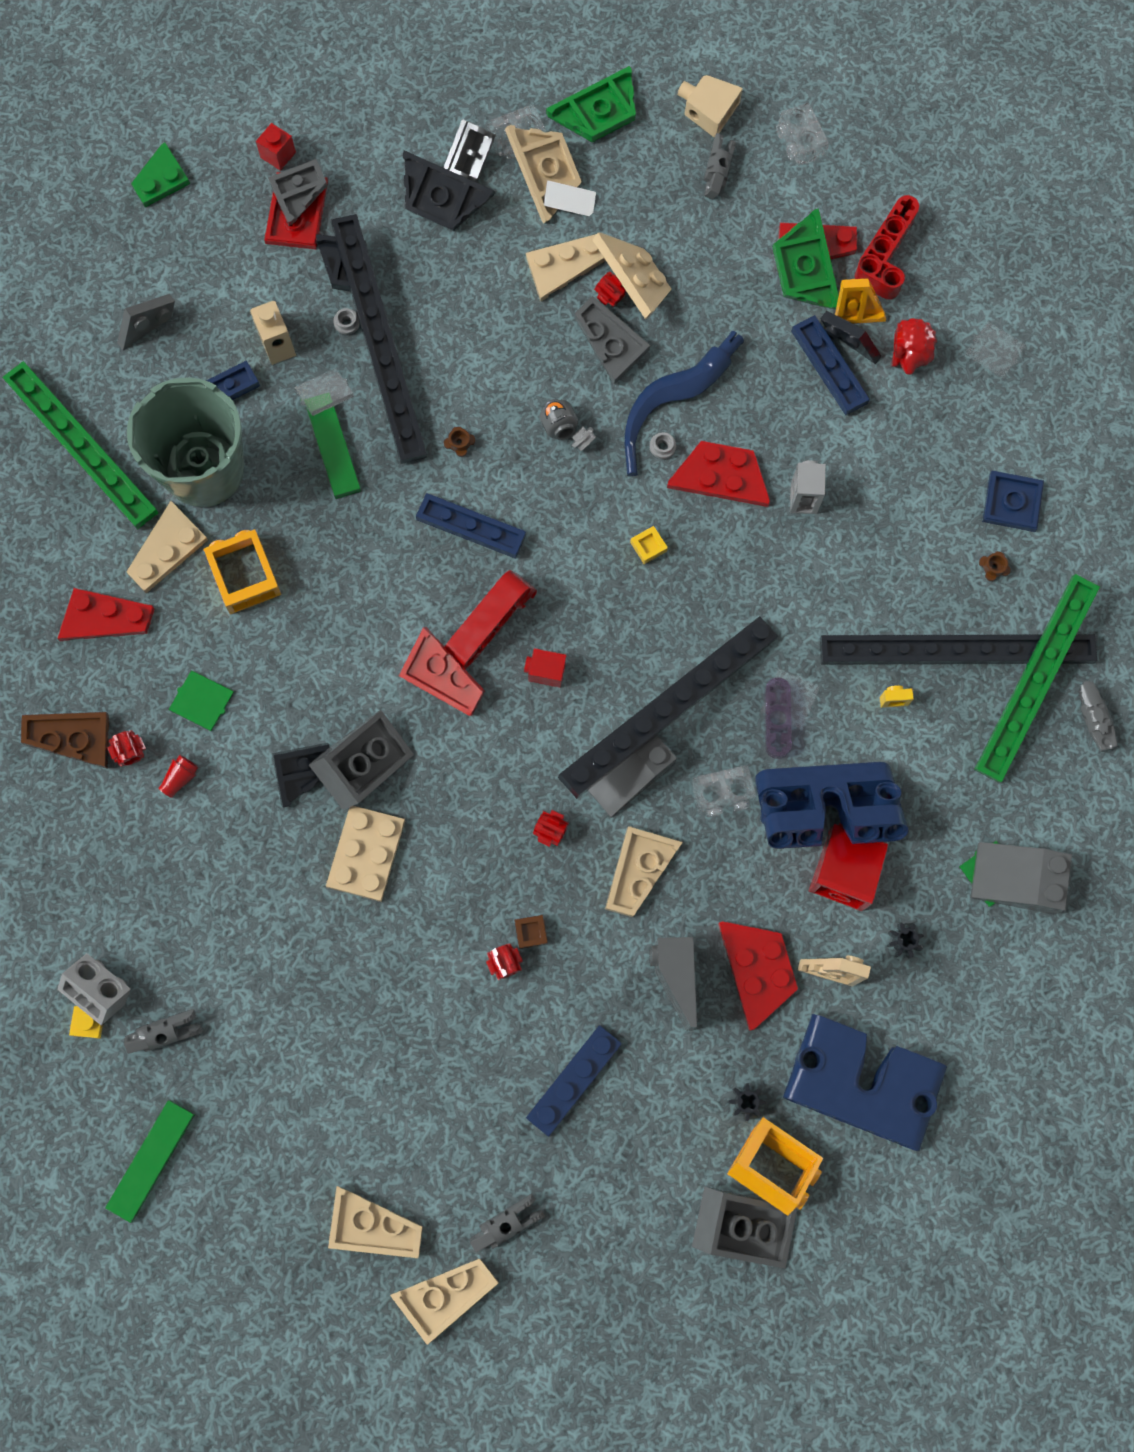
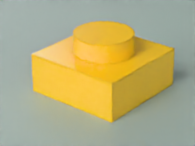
(648, 545)
(896, 696)
(83, 1025)

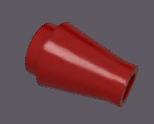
(178, 775)

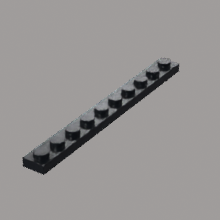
(378, 339)
(945, 649)
(666, 708)

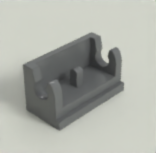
(469, 151)

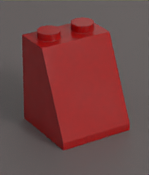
(848, 870)

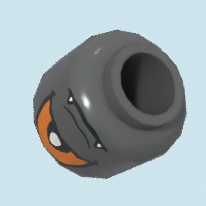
(558, 419)

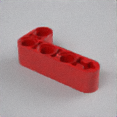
(888, 242)
(489, 617)

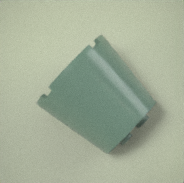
(185, 426)

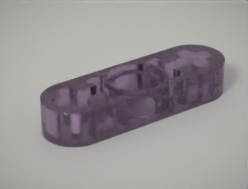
(785, 738)

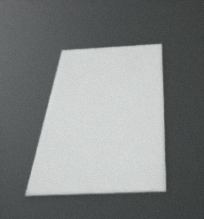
(569, 198)

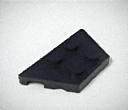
(440, 193)

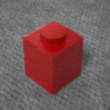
(275, 146)
(545, 667)

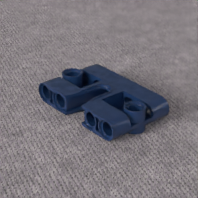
(862, 793)
(835, 1090)

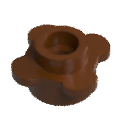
(459, 434)
(1002, 565)

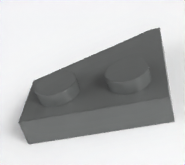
(144, 318)

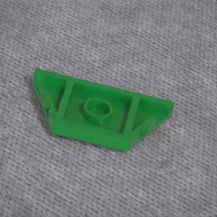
(598, 108)
(806, 264)

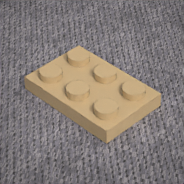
(365, 853)

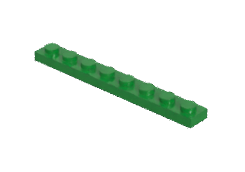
(80, 445)
(1036, 678)

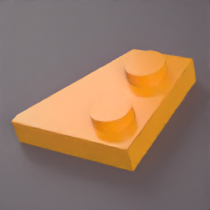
(859, 302)

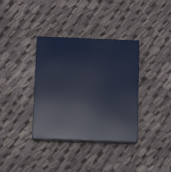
(1013, 501)

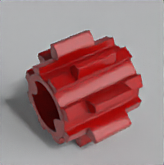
(610, 289)
(126, 748)
(550, 828)
(504, 961)

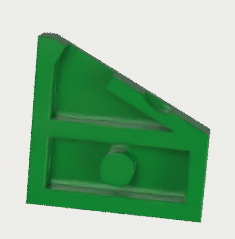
(159, 177)

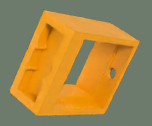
(250, 595)
(789, 1148)

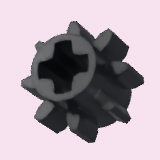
(897, 941)
(738, 1101)

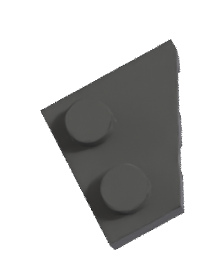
(298, 189)

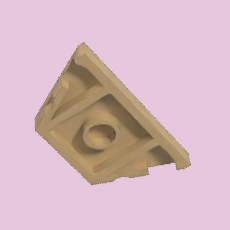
(542, 158)
(635, 272)

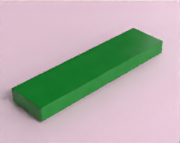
(334, 453)
(150, 1161)

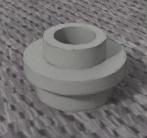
(345, 314)
(583, 438)
(662, 438)

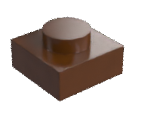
(530, 932)

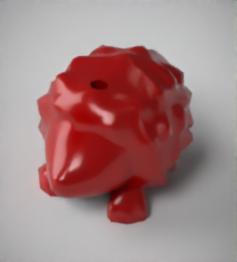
(913, 345)

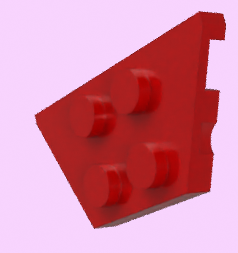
(722, 473)
(759, 969)

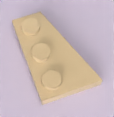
(559, 264)
(166, 548)
(638, 869)
(844, 971)
(371, 1228)
(445, 1298)

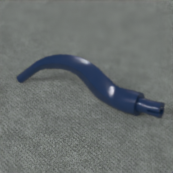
(677, 387)

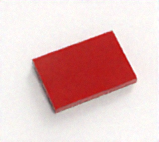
(302, 232)

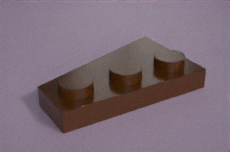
(69, 735)

